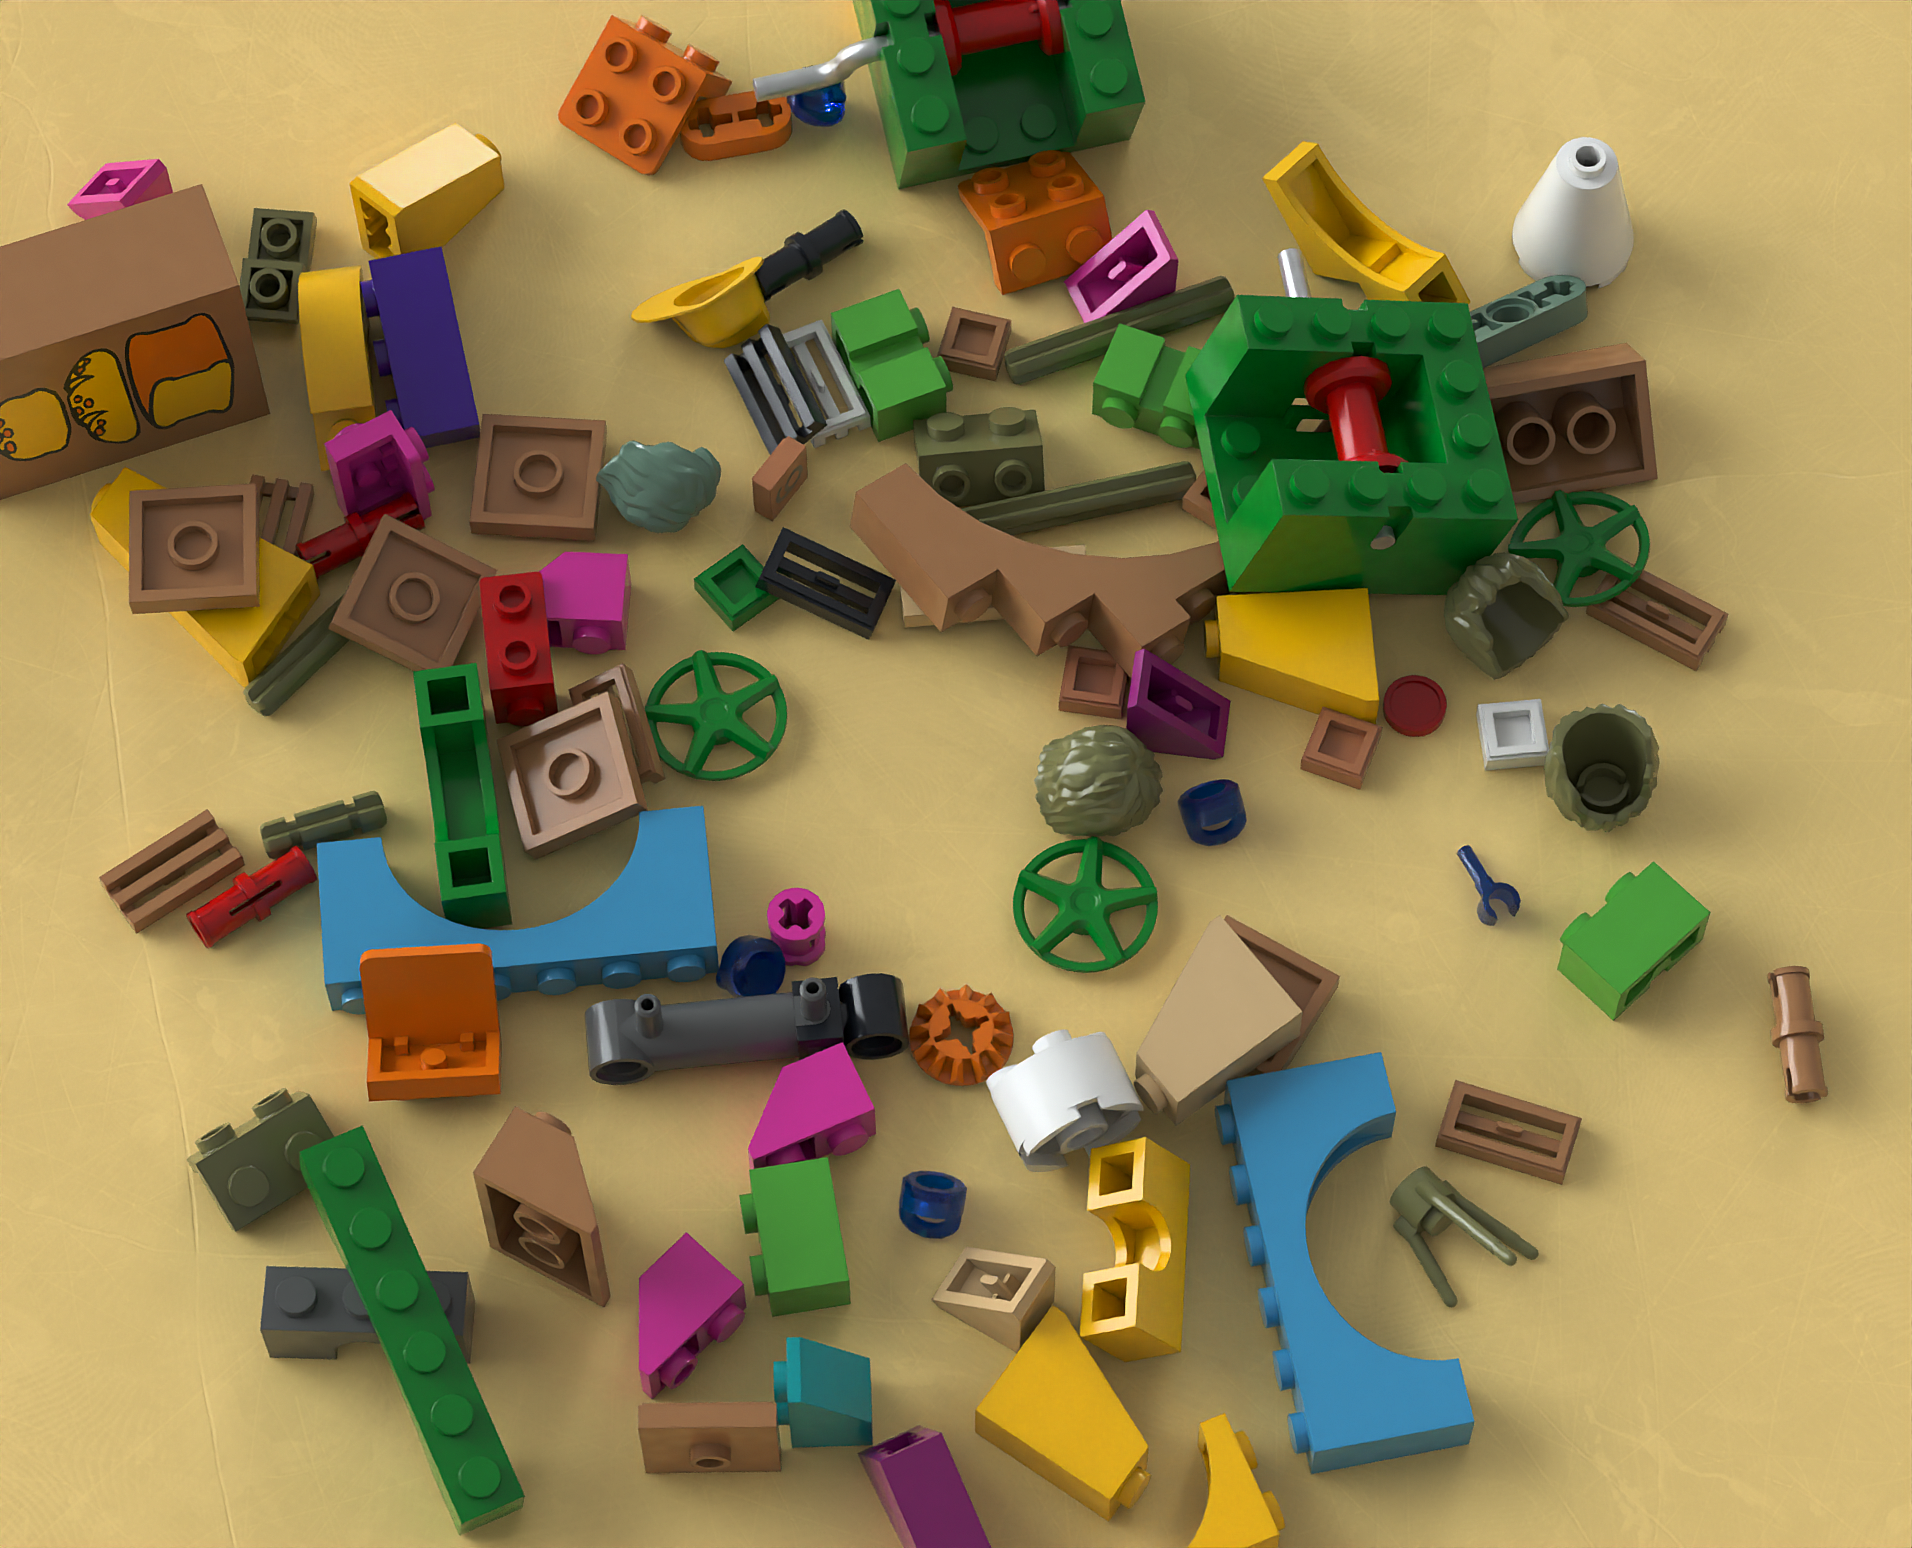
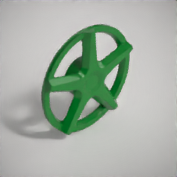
(1581, 548)
(716, 714)
(1085, 904)

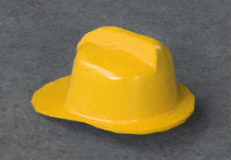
(713, 309)

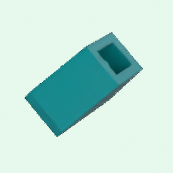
(823, 1395)

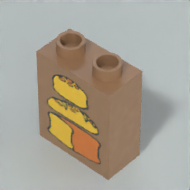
(120, 341)

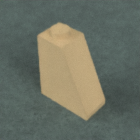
(1213, 1026)

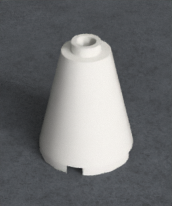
(1576, 217)

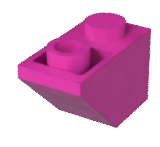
(588, 601)
(814, 1112)
(683, 1308)

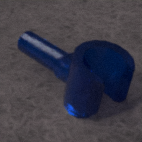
(1488, 888)

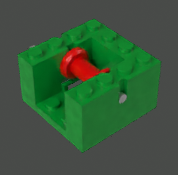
(985, 80)
(1402, 482)

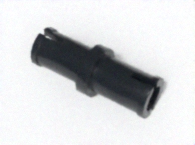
(808, 253)

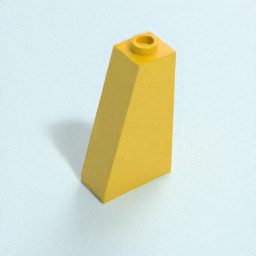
(237, 638)

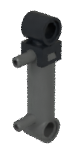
(642, 1036)

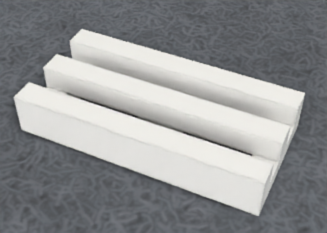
(836, 423)

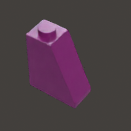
(923, 1491)

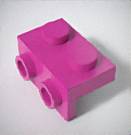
(377, 465)

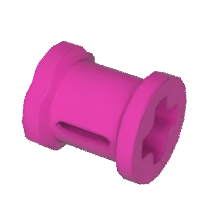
(800, 909)

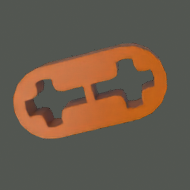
(735, 126)

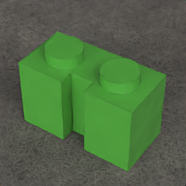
(888, 363)
(1146, 387)
(1631, 939)
(798, 1237)

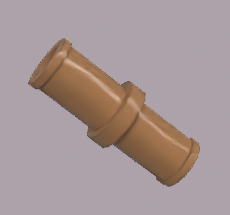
(1797, 1034)

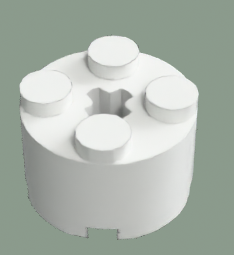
(1065, 1099)

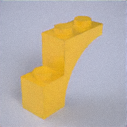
(1349, 241)
(1236, 1508)

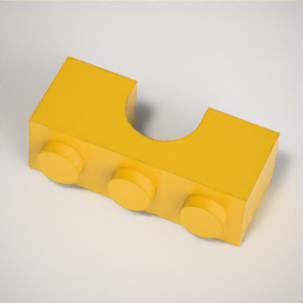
(1144, 1203)

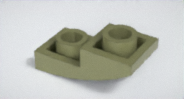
(277, 256)

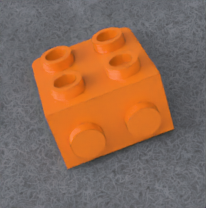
(638, 92)
(1037, 218)
(431, 1022)

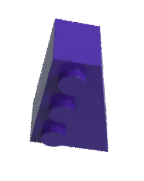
(421, 346)

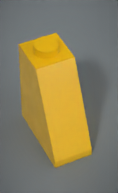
(426, 192)
(1298, 648)
(1066, 1420)

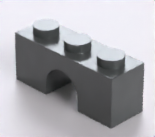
(318, 1309)

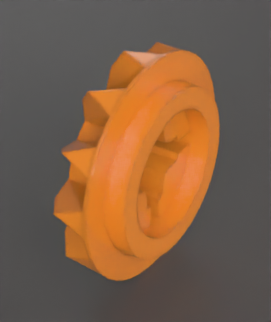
(949, 1060)

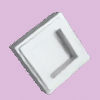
(1512, 734)

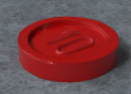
(1414, 705)

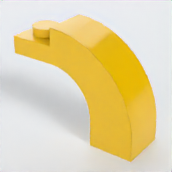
(335, 352)

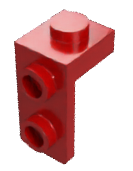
(518, 648)

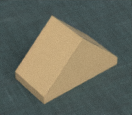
(998, 1293)

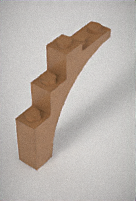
(1045, 594)

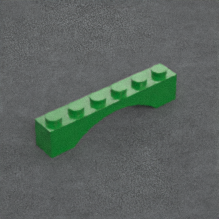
(412, 1330)

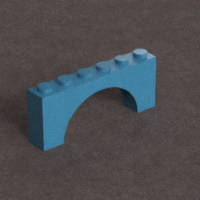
(642, 928)
(1347, 1392)

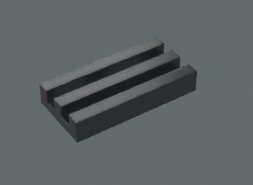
(766, 397)
(816, 602)

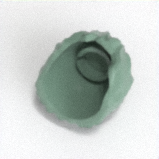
(660, 484)

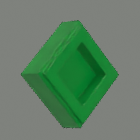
(731, 588)

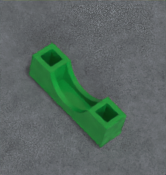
(462, 796)

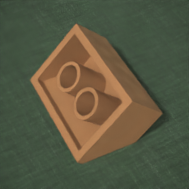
(1574, 421)
(541, 1205)

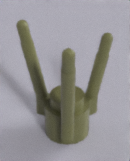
(1433, 1206)

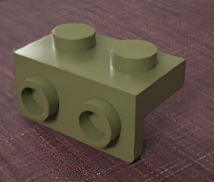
(980, 455)
(259, 1161)

